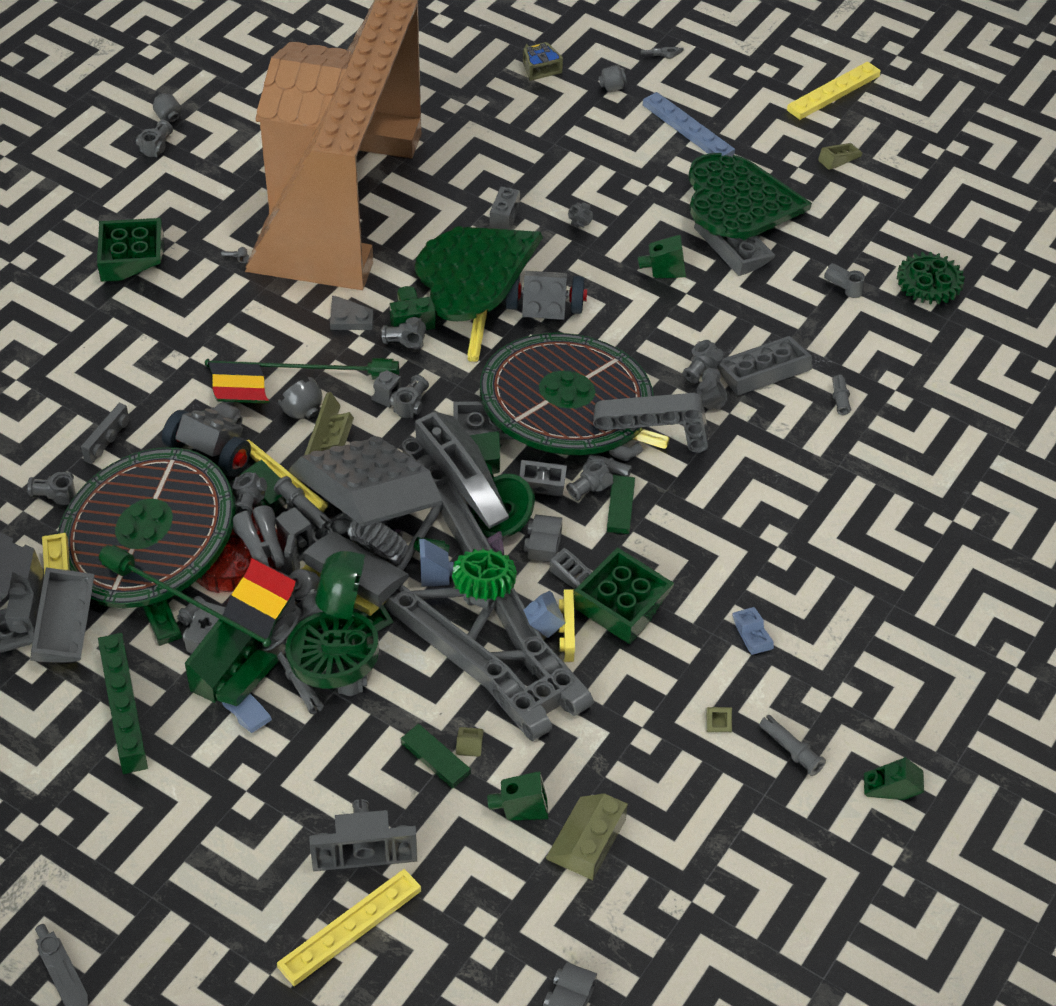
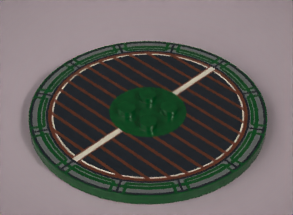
(548, 387)
(161, 508)

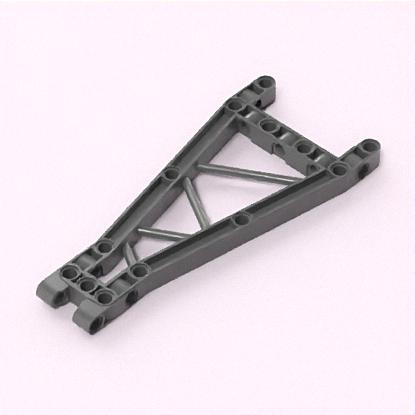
(555, 678)

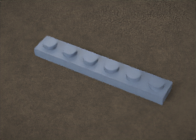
(686, 125)

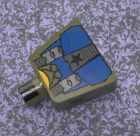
(541, 60)

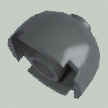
(302, 399)

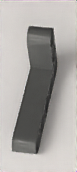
(656, 411)

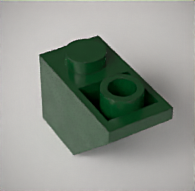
(894, 780)

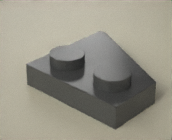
(350, 315)

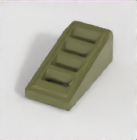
(837, 155)

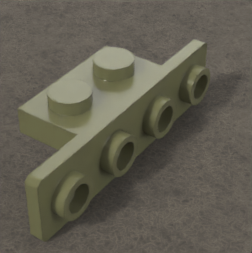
(330, 427)

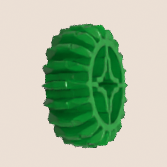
(484, 574)

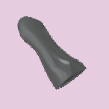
(265, 520)

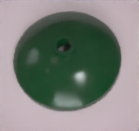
(517, 498)

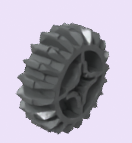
(379, 540)

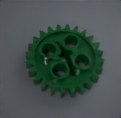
(922, 271)

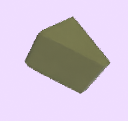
(719, 719)
(469, 741)

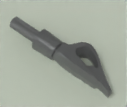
(667, 52)

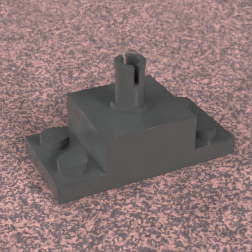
(363, 841)

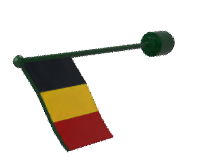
(246, 380)
(252, 605)

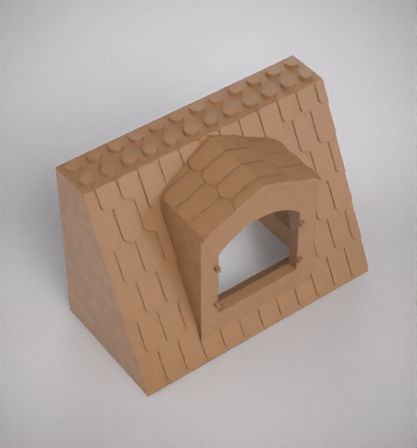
(313, 121)

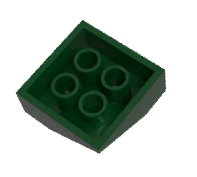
(128, 247)
(622, 595)

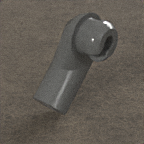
(626, 453)

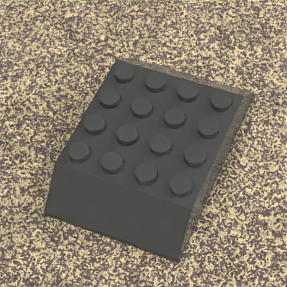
(368, 480)

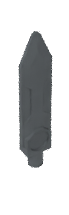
(60, 968)

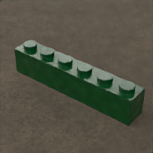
(122, 703)

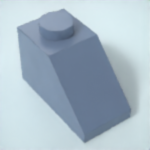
(434, 565)
(545, 614)

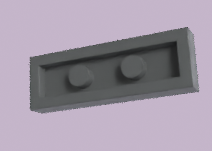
(105, 433)

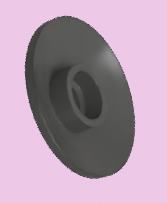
(282, 630)

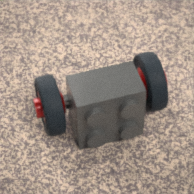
(546, 295)
(210, 435)

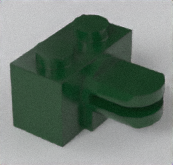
(411, 306)

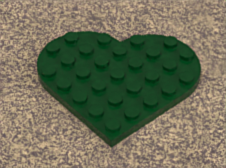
(739, 197)
(473, 268)

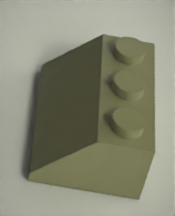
(588, 834)

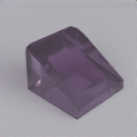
(496, 542)

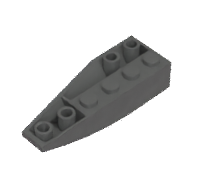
(462, 463)

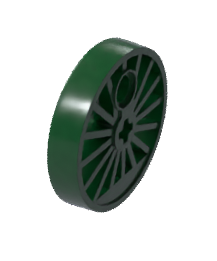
(332, 647)

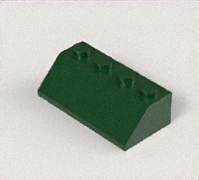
(218, 659)

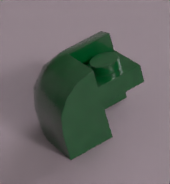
(339, 583)

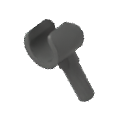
(241, 254)

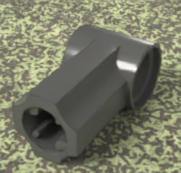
(851, 281)

